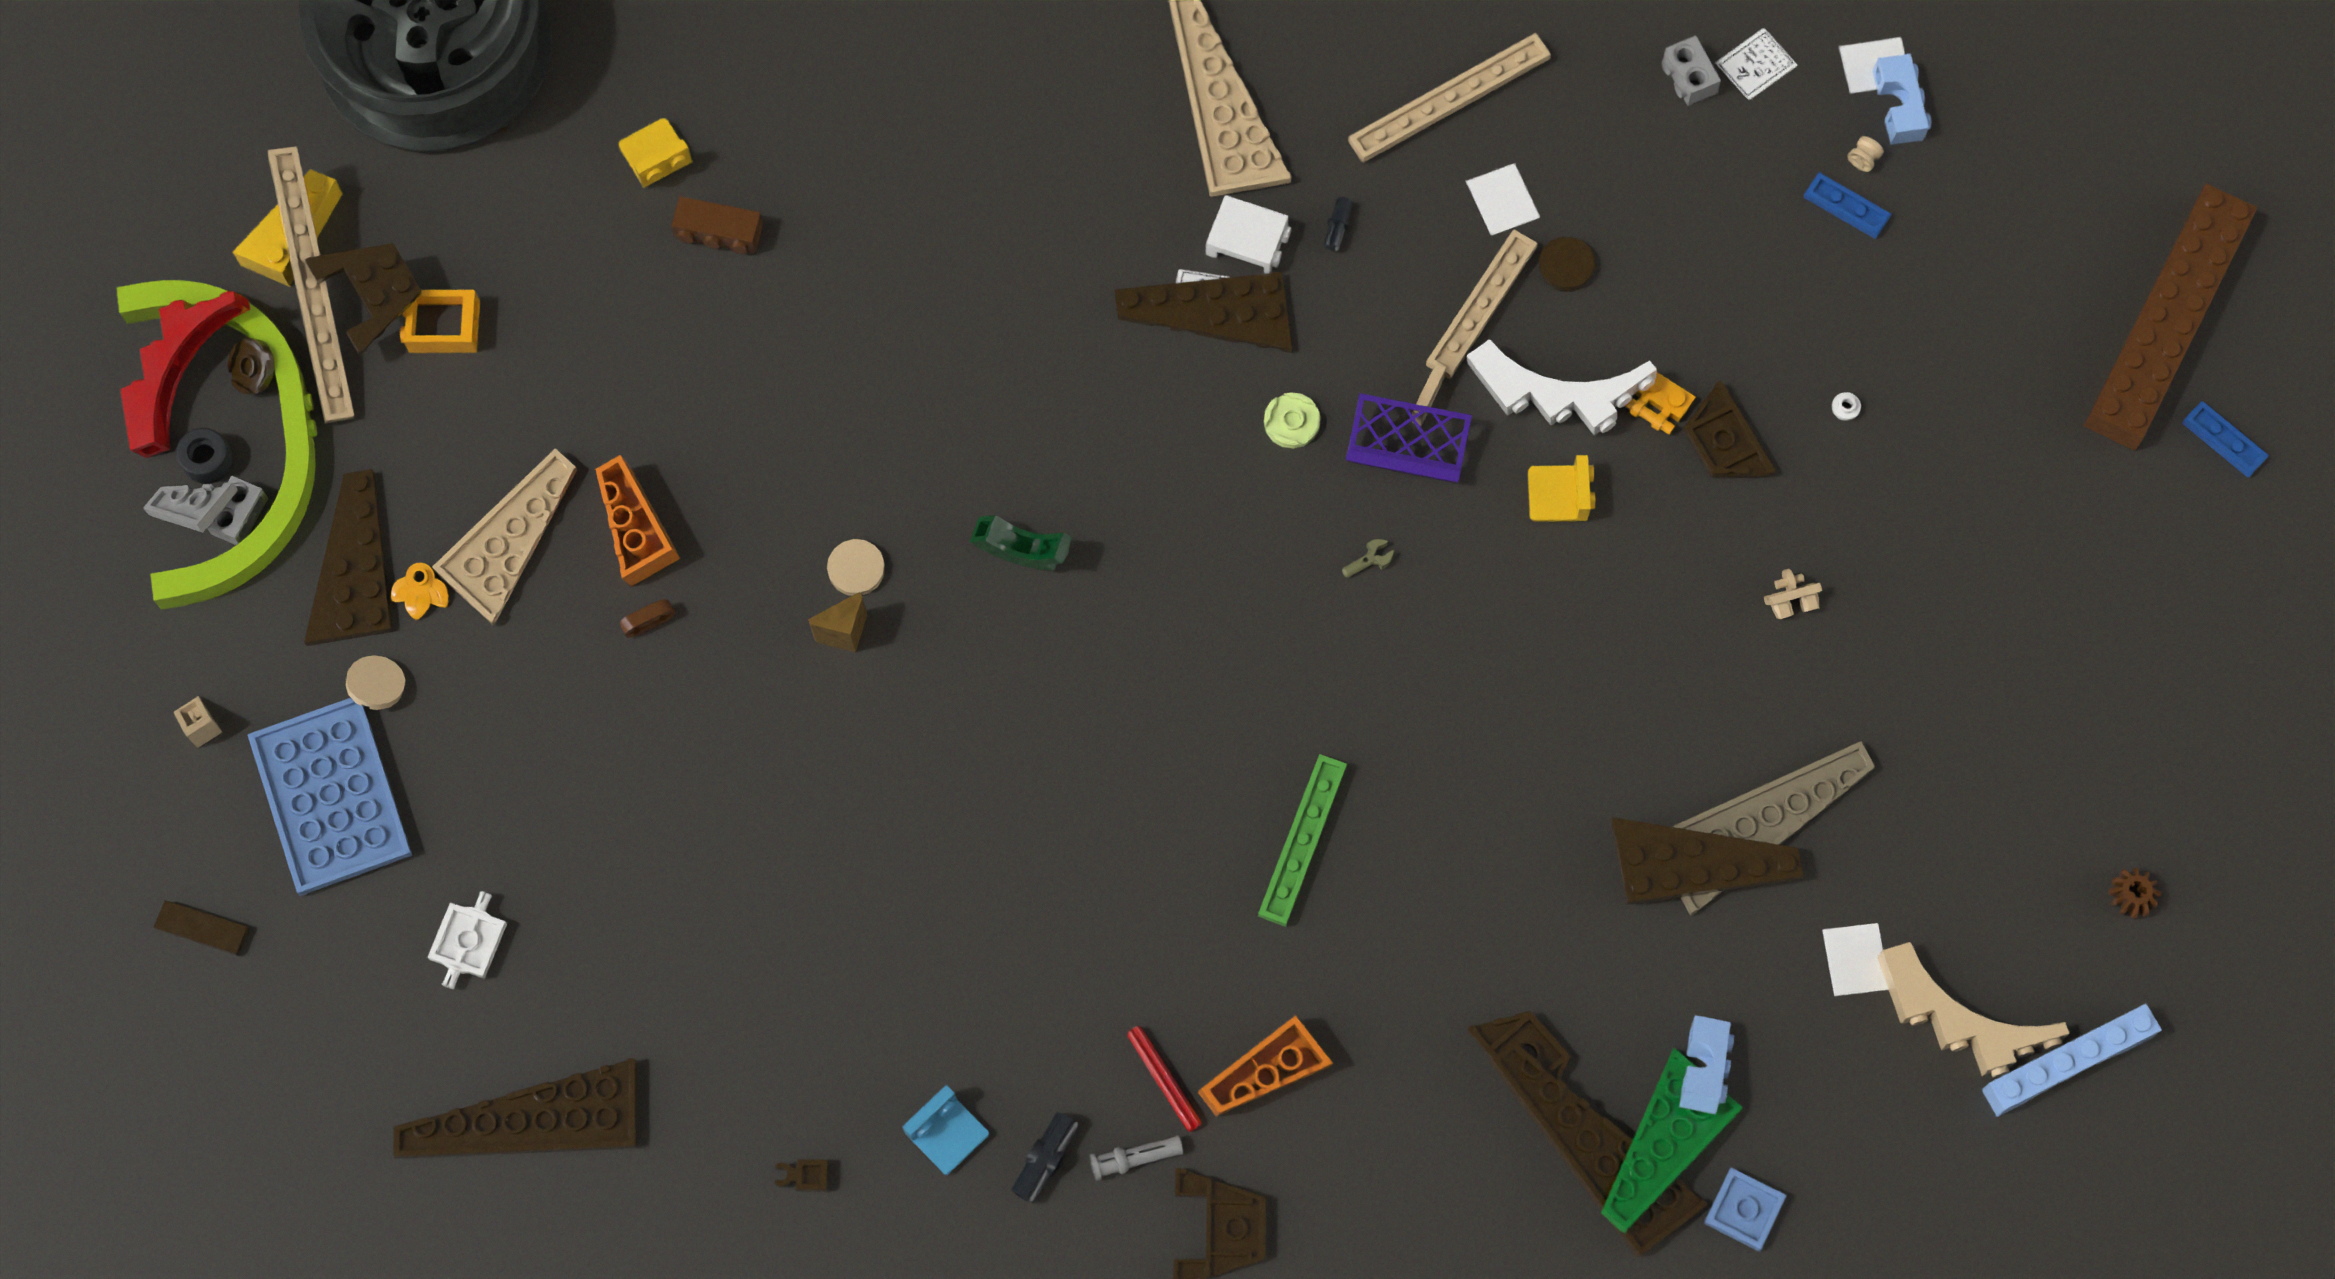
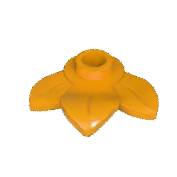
(420, 594)

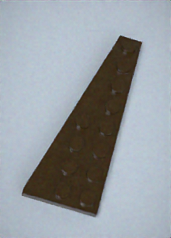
(566, 1115)
(1590, 1146)

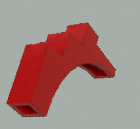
(184, 330)

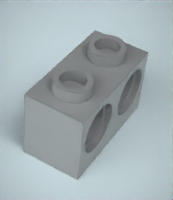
(1697, 69)
(243, 513)

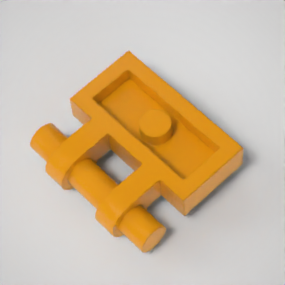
(1666, 397)

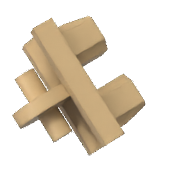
(1806, 593)

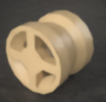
(1865, 154)

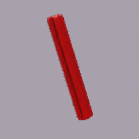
(1164, 1078)

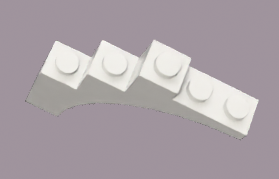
(1555, 399)

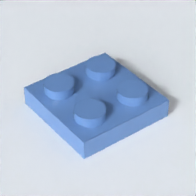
(1745, 1209)

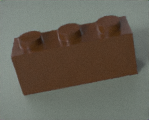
(717, 225)

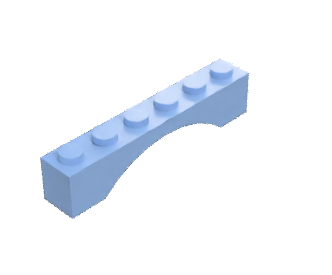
(2071, 1059)

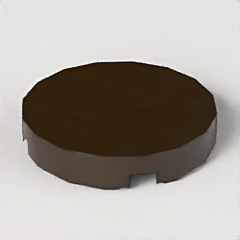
(1566, 263)
(251, 366)

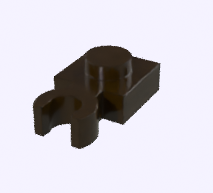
(809, 1175)

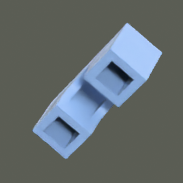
(1899, 77)
(1704, 1086)

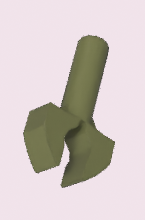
(1370, 559)

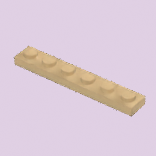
(1482, 303)

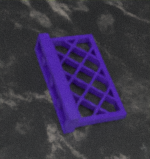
(1401, 462)

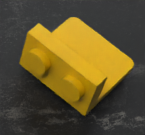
(655, 152)
(1561, 491)

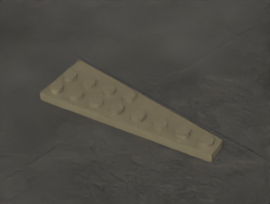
(1781, 806)

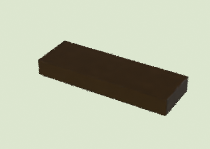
(201, 928)

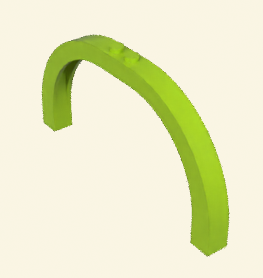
(271, 536)

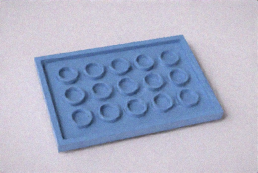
(329, 795)

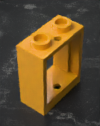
(443, 343)

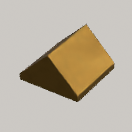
(841, 624)

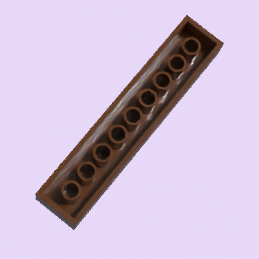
(2170, 317)

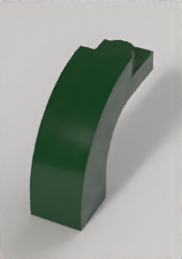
(1018, 545)

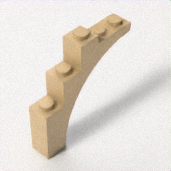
(1992, 1042)

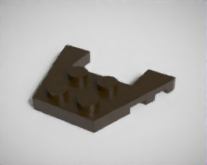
(380, 282)
(1232, 1227)

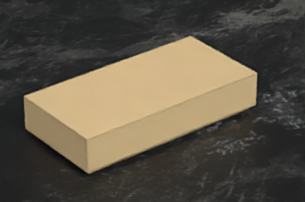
(1430, 391)

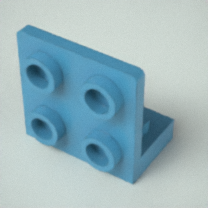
(945, 1131)

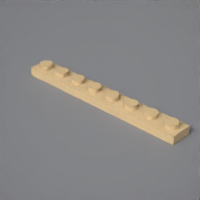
(1449, 97)

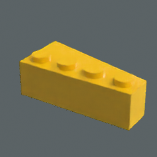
(266, 246)

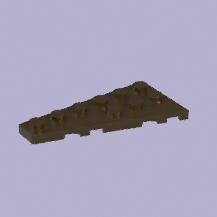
(1222, 308)
(352, 581)
(1679, 862)

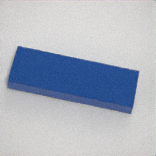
(1847, 205)
(2225, 439)

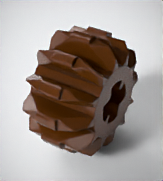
(2141, 886)

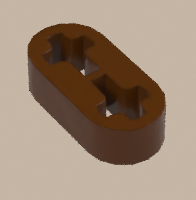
(647, 618)

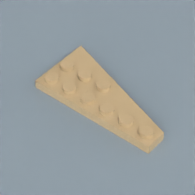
(497, 549)

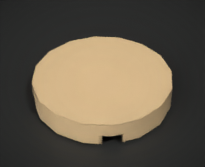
(856, 567)
(375, 682)

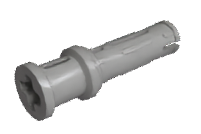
(1121, 1159)

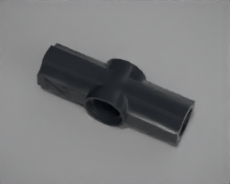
(1045, 1157)

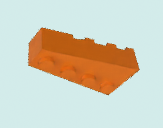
(636, 529)
(1272, 1064)

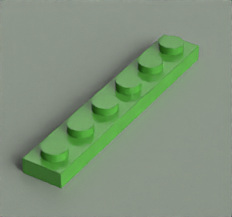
(1302, 840)

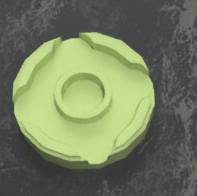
(1292, 420)

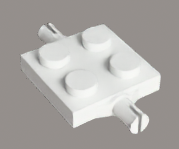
(467, 940)

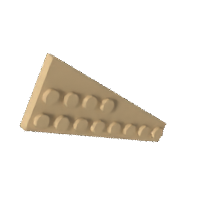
(1228, 128)

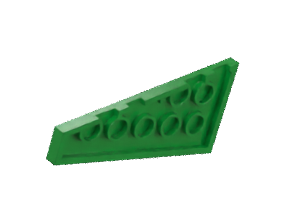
(1663, 1145)

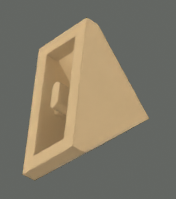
(197, 722)

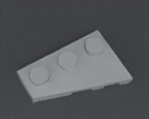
(190, 506)

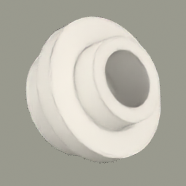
(1843, 413)

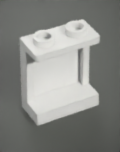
(1248, 233)

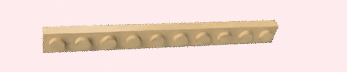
(312, 296)

